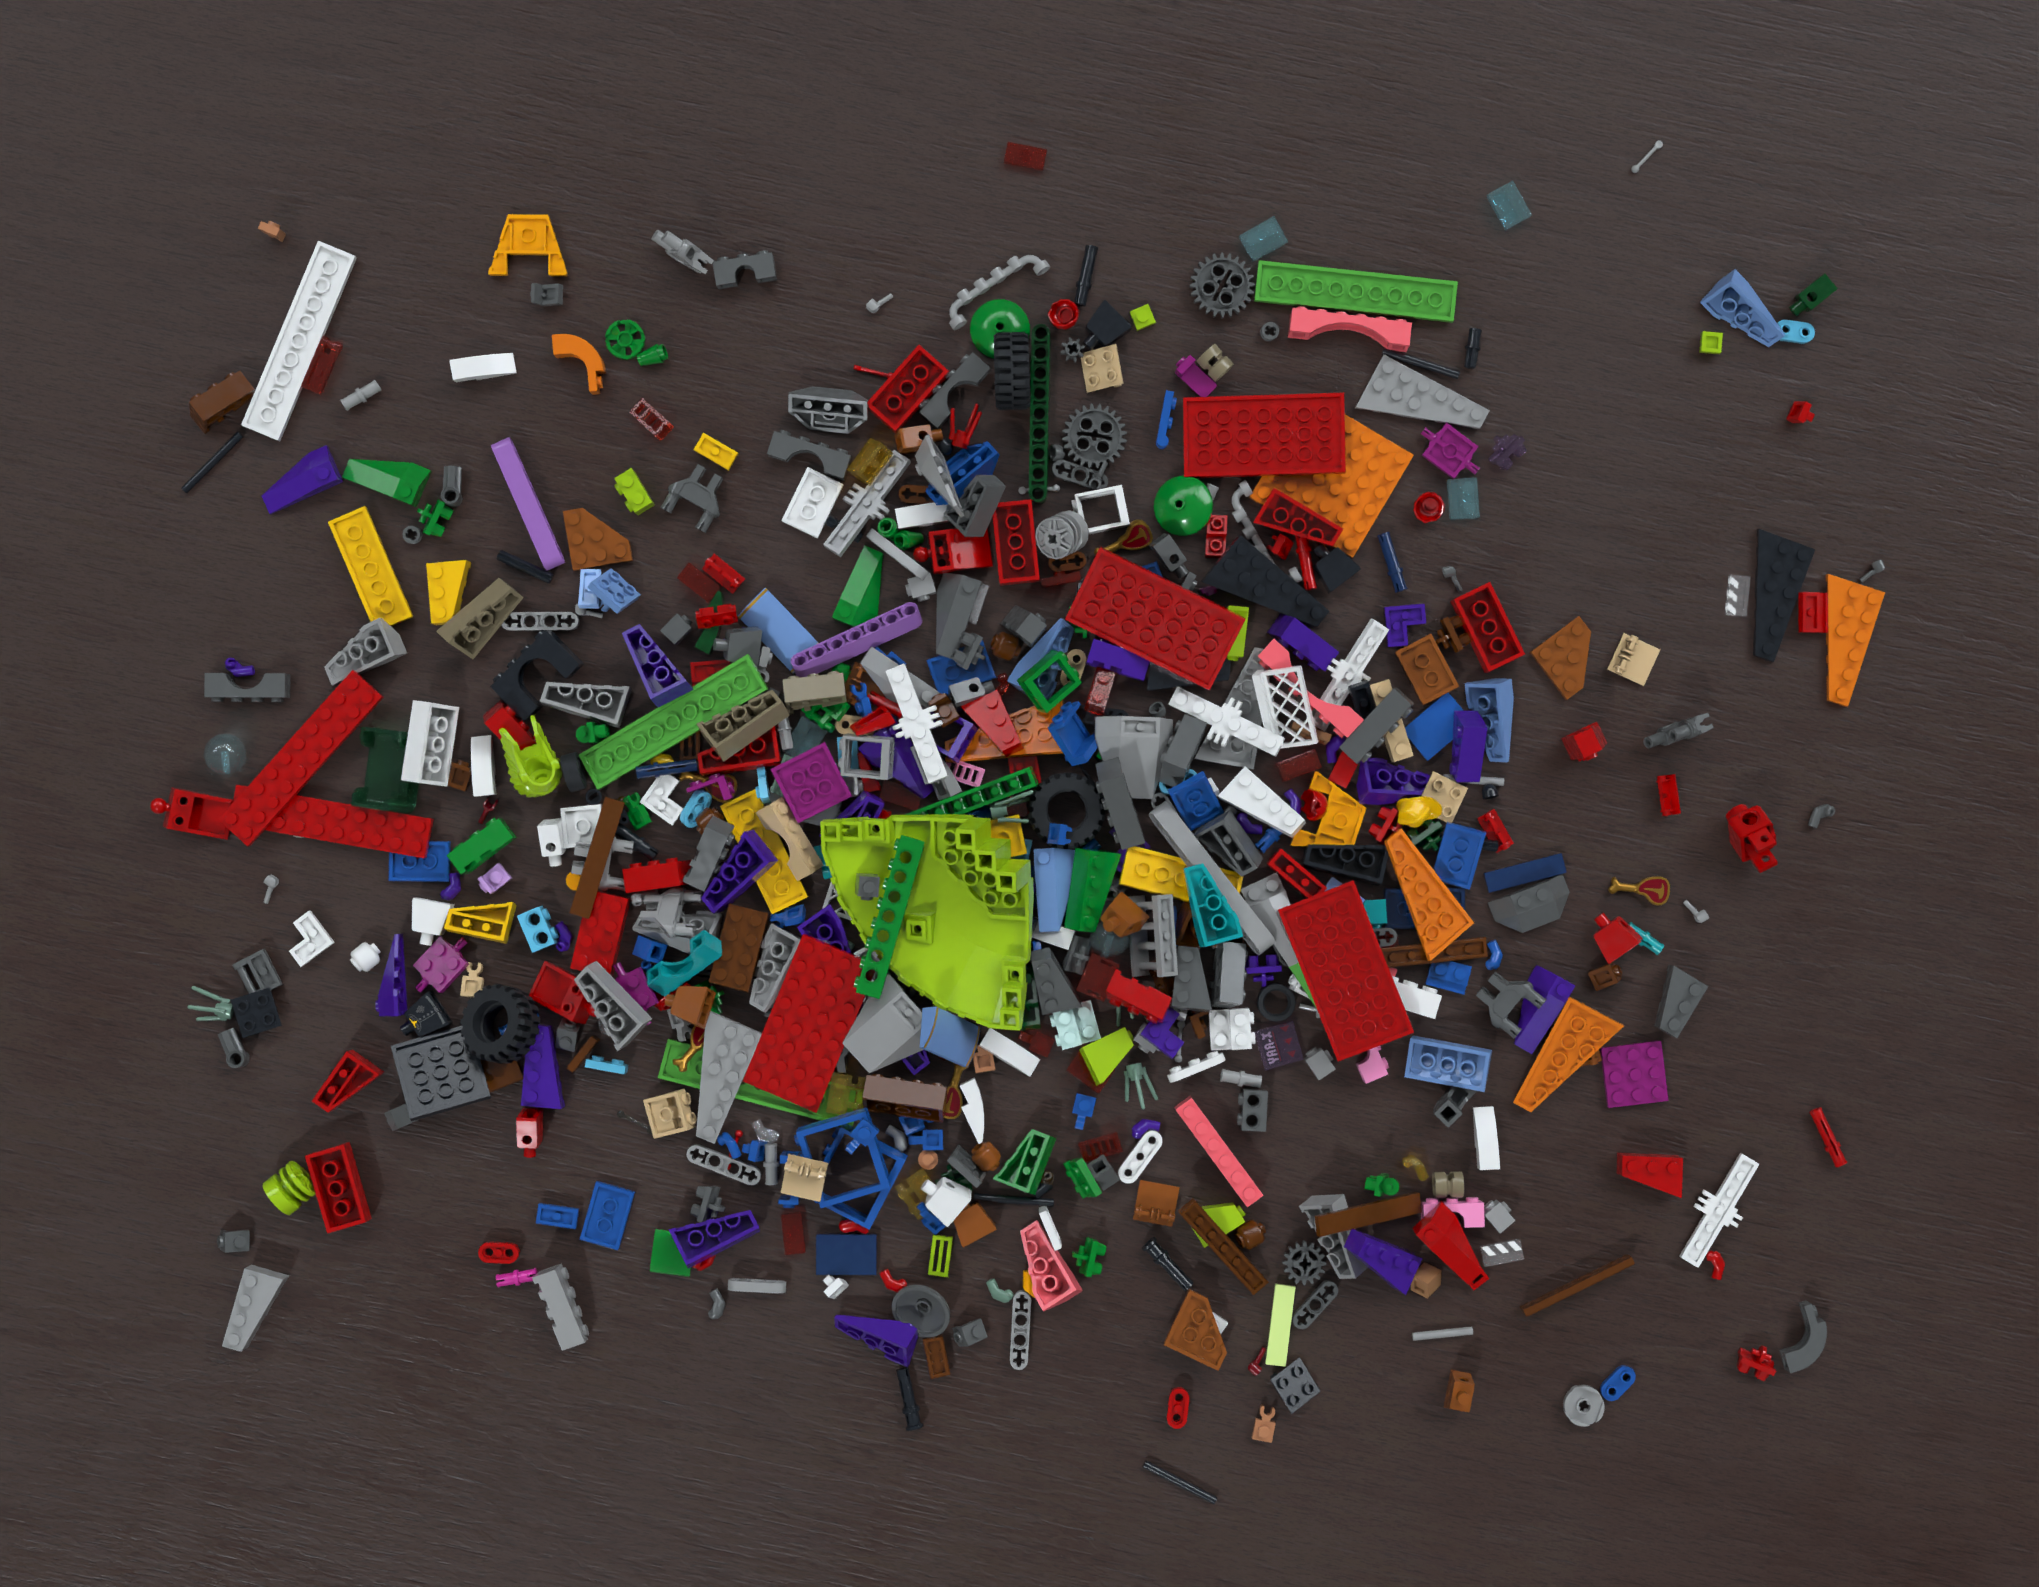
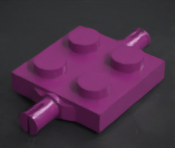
(1450, 451)
(441, 964)
(636, 986)

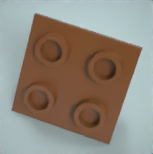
(859, 675)
(1156, 1203)

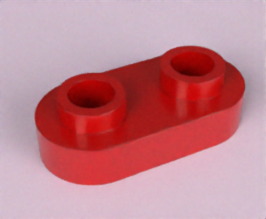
(499, 1252)
(1177, 1407)

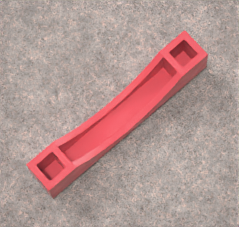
(1389, 333)
(1341, 717)
(1218, 1151)

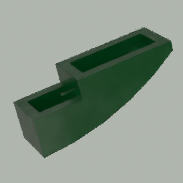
(706, 640)
(1031, 1011)

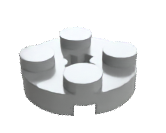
(1587, 1416)

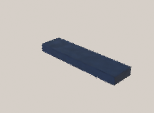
(1524, 872)

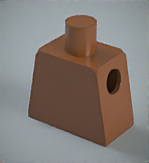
(908, 438)
(1123, 916)
(691, 1004)
(973, 1224)
(1459, 1392)

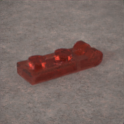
(321, 365)

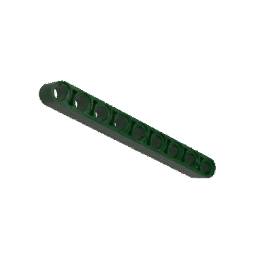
(1039, 404)

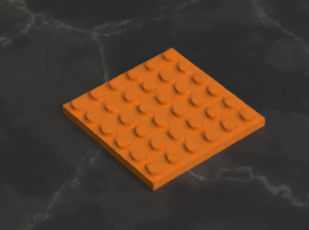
(1349, 498)

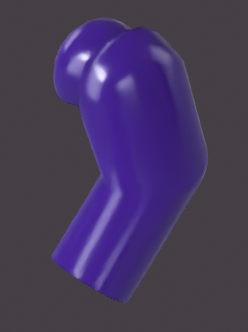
(237, 669)
(565, 937)
(1143, 1126)

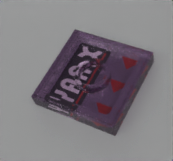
(1278, 1045)

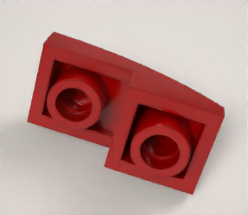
(1216, 536)
(1343, 770)

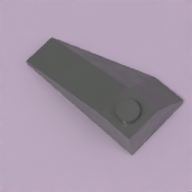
(954, 606)

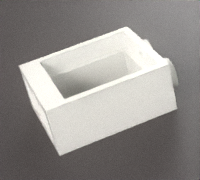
(1120, 502)

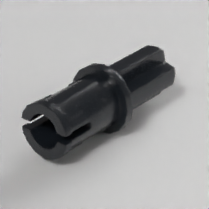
(1472, 348)

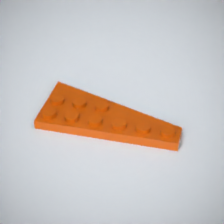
(1032, 731)

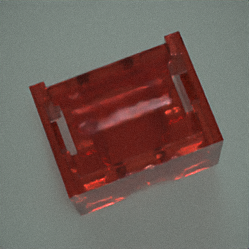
(1097, 976)

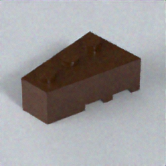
(220, 399)

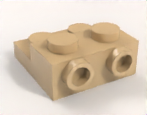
(670, 1113)

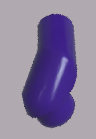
(1332, 746)
(1295, 802)
(1247, 826)
(453, 889)

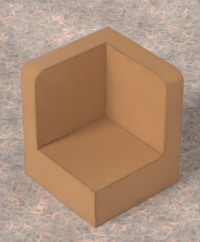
(1426, 1280)

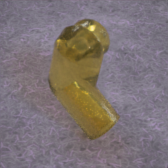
(1419, 1167)

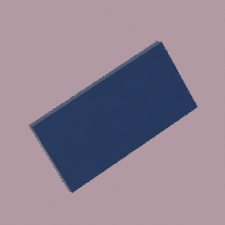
(1397, 909)

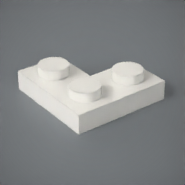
(657, 799)
(315, 939)

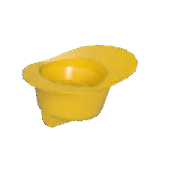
(1417, 810)

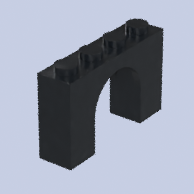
(511, 685)

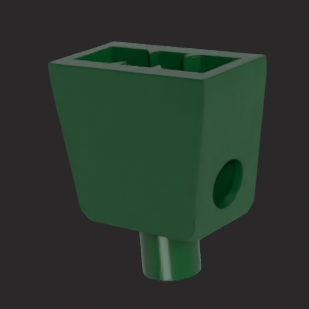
(1818, 290)

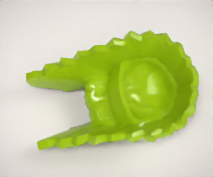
(534, 768)

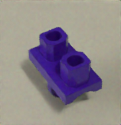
(1272, 965)

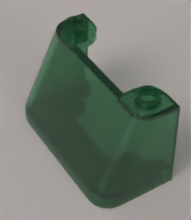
(383, 780)

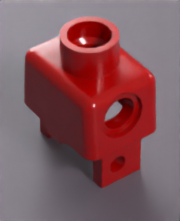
(1760, 832)

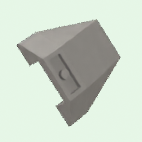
(1138, 745)
(885, 1028)

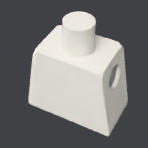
(551, 832)
(429, 918)
(946, 1199)

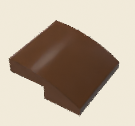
(501, 1075)

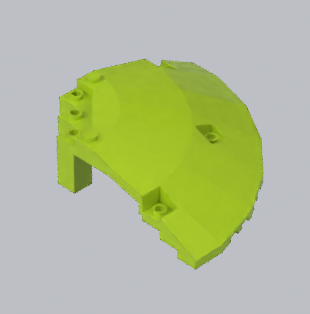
(965, 899)

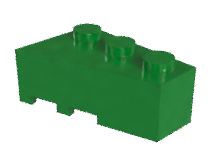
(481, 846)
(1028, 1162)

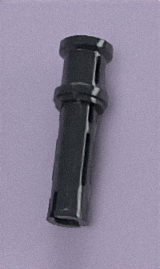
(1161, 1257)
(910, 1407)

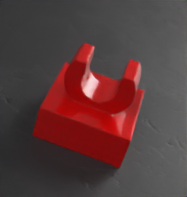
(1800, 412)
(1282, 546)

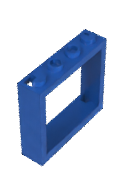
(874, 1148)
(847, 1211)

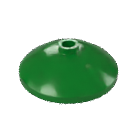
(988, 316)
(1195, 509)

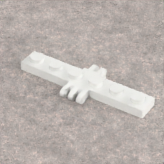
(1351, 669)
(1226, 721)
(917, 723)
(1719, 1210)

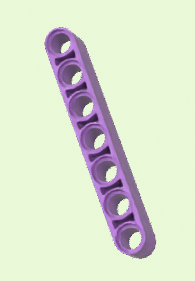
(528, 503)
(857, 640)

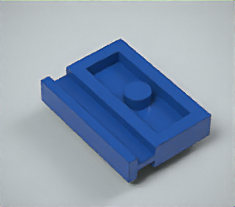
(1448, 976)

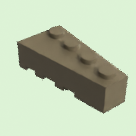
(480, 618)
(743, 724)

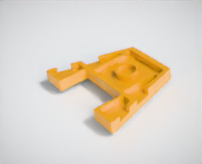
(528, 237)
(1341, 820)

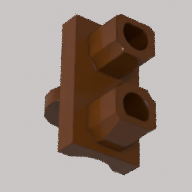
(1449, 625)

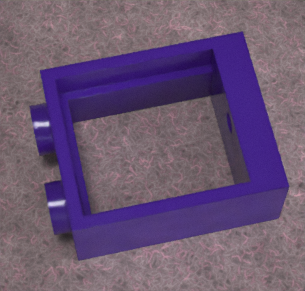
(961, 742)

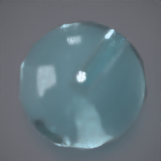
(224, 754)
(1108, 943)

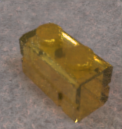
(869, 461)

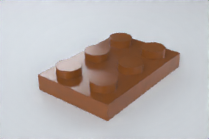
(1427, 669)

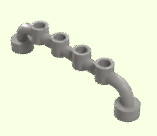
(982, 286)
(1249, 531)

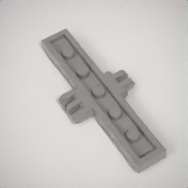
(866, 504)

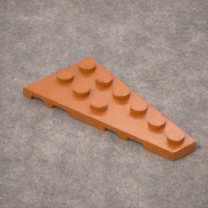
(1850, 626)
(1431, 904)
(1571, 1042)

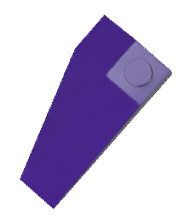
(308, 477)
(904, 764)
(1387, 783)
(827, 928)
(393, 993)
(1537, 1021)
(890, 1336)

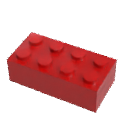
(907, 389)
(1015, 543)
(1487, 627)
(601, 933)
(338, 1187)

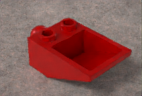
(957, 551)
(197, 815)
(560, 993)

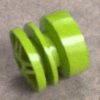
(289, 1188)

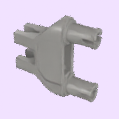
(682, 251)
(582, 849)
(666, 909)

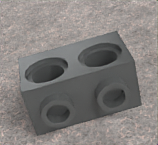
(1258, 1109)

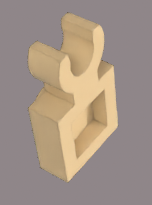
(473, 982)

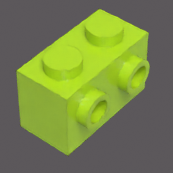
(634, 491)

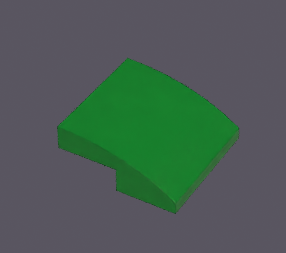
(666, 1256)

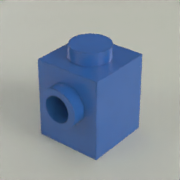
(649, 949)

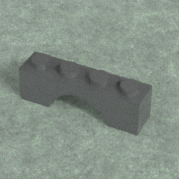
(971, 371)
(785, 447)
(221, 686)

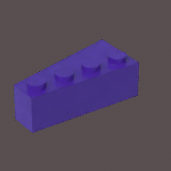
(541, 1073)
(711, 1237)

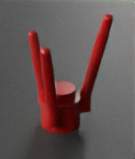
(962, 438)

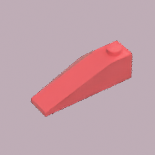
(1049, 1273)

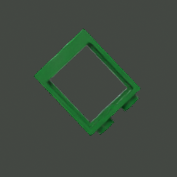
(1032, 691)

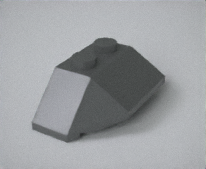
(828, 409)
(1531, 905)

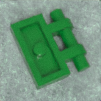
(834, 711)
(1082, 1178)

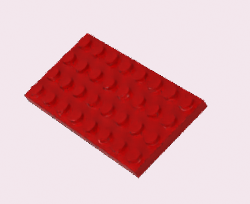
(1264, 435)
(1155, 618)
(1345, 971)
(808, 1024)

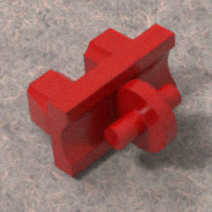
(1390, 817)
(1757, 1359)

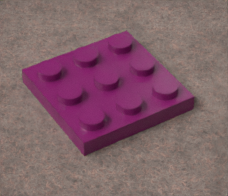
(811, 782)
(1634, 1074)

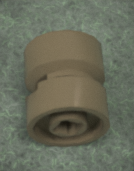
(1220, 368)
(1448, 1184)

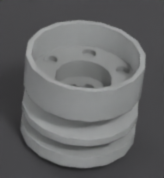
(1062, 534)

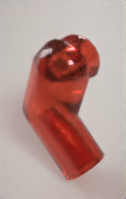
(1003, 685)

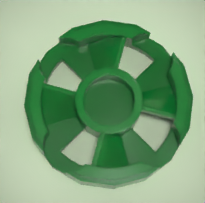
(625, 339)

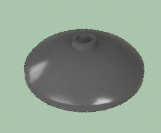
(922, 1309)

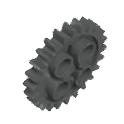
(1237, 293)
(1097, 418)

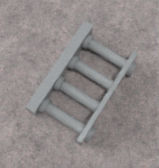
(1164, 935)

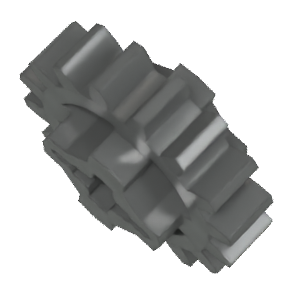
(1295, 1262)

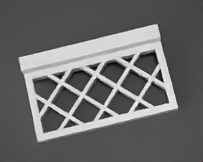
(1268, 706)

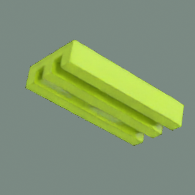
(942, 1238)

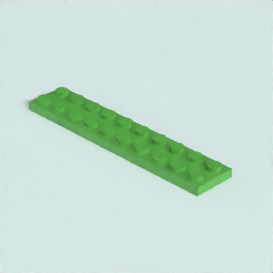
(1355, 291)
(672, 722)
(746, 1092)

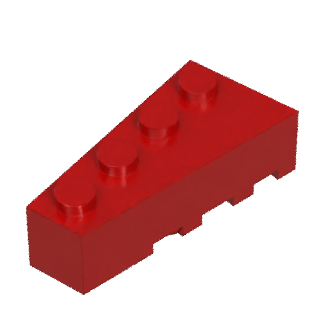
(1292, 517)
(760, 752)

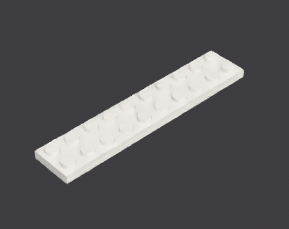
(298, 340)

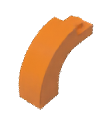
(573, 346)

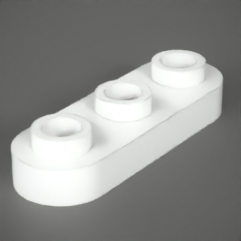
(1195, 1066)
(1136, 1165)

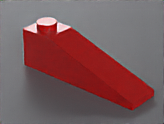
(1446, 1238)

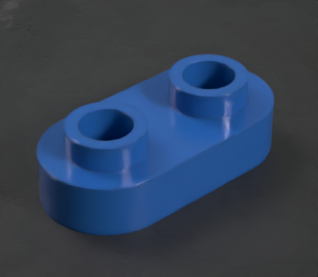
(1616, 1381)

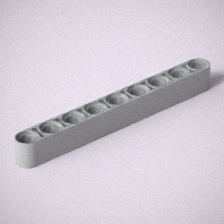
(1192, 854)

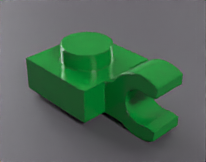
(637, 813)

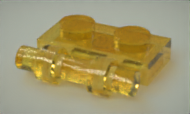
(840, 1091)
(915, 1182)

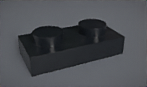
(1362, 698)

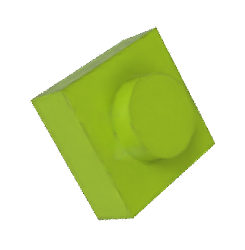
(1142, 317)
(1711, 342)

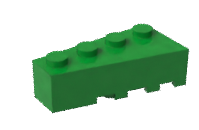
(1089, 887)

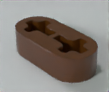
(914, 499)
(1068, 566)

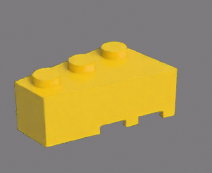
(446, 588)
(483, 922)

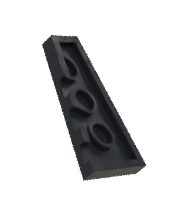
(1164, 679)

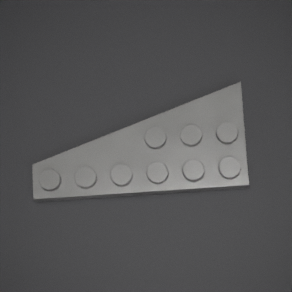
(1410, 394)
(1236, 751)
(724, 1063)

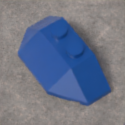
(965, 465)

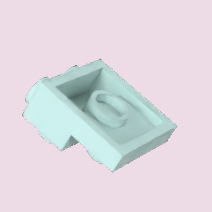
(1075, 1026)

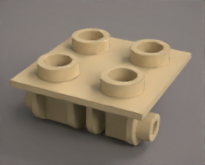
(1102, 368)
(1633, 659)
(1447, 793)
(804, 1177)

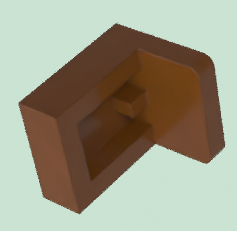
(460, 775)

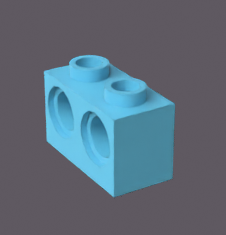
(532, 931)

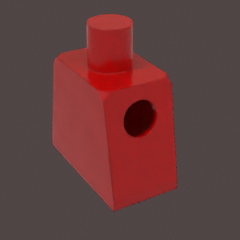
(1615, 937)
(529, 1130)

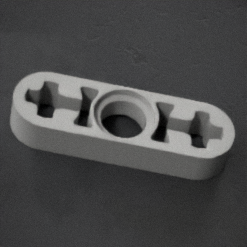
(756, 1285)

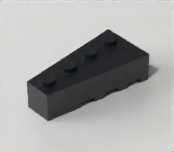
(1353, 862)

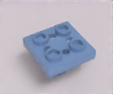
(613, 591)

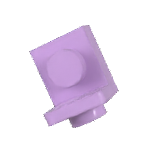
(494, 879)

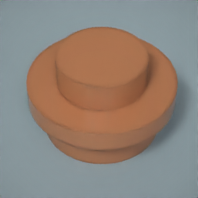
(928, 1159)

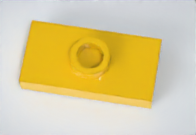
(716, 451)

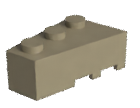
(814, 690)

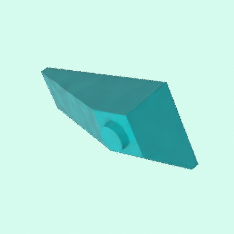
(1211, 913)

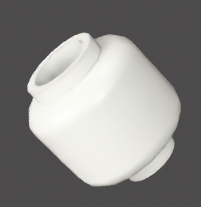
(365, 956)

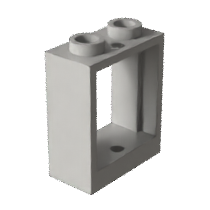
(887, 757)

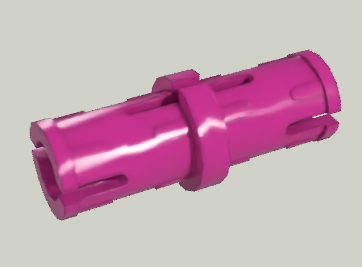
(516, 1277)

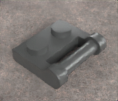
(262, 970)

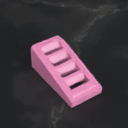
(980, 774)

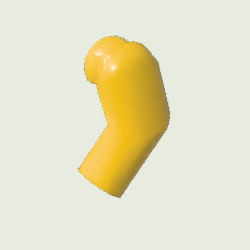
(662, 758)

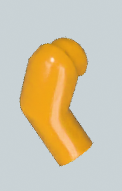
(1027, 1283)

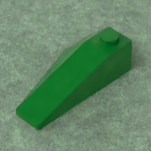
(395, 479)
(862, 592)

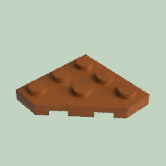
(593, 541)
(1565, 657)
(1196, 1332)

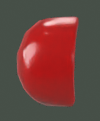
(1063, 314)
(1428, 507)
(1315, 804)

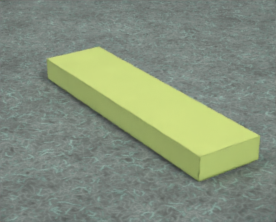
(1280, 1325)

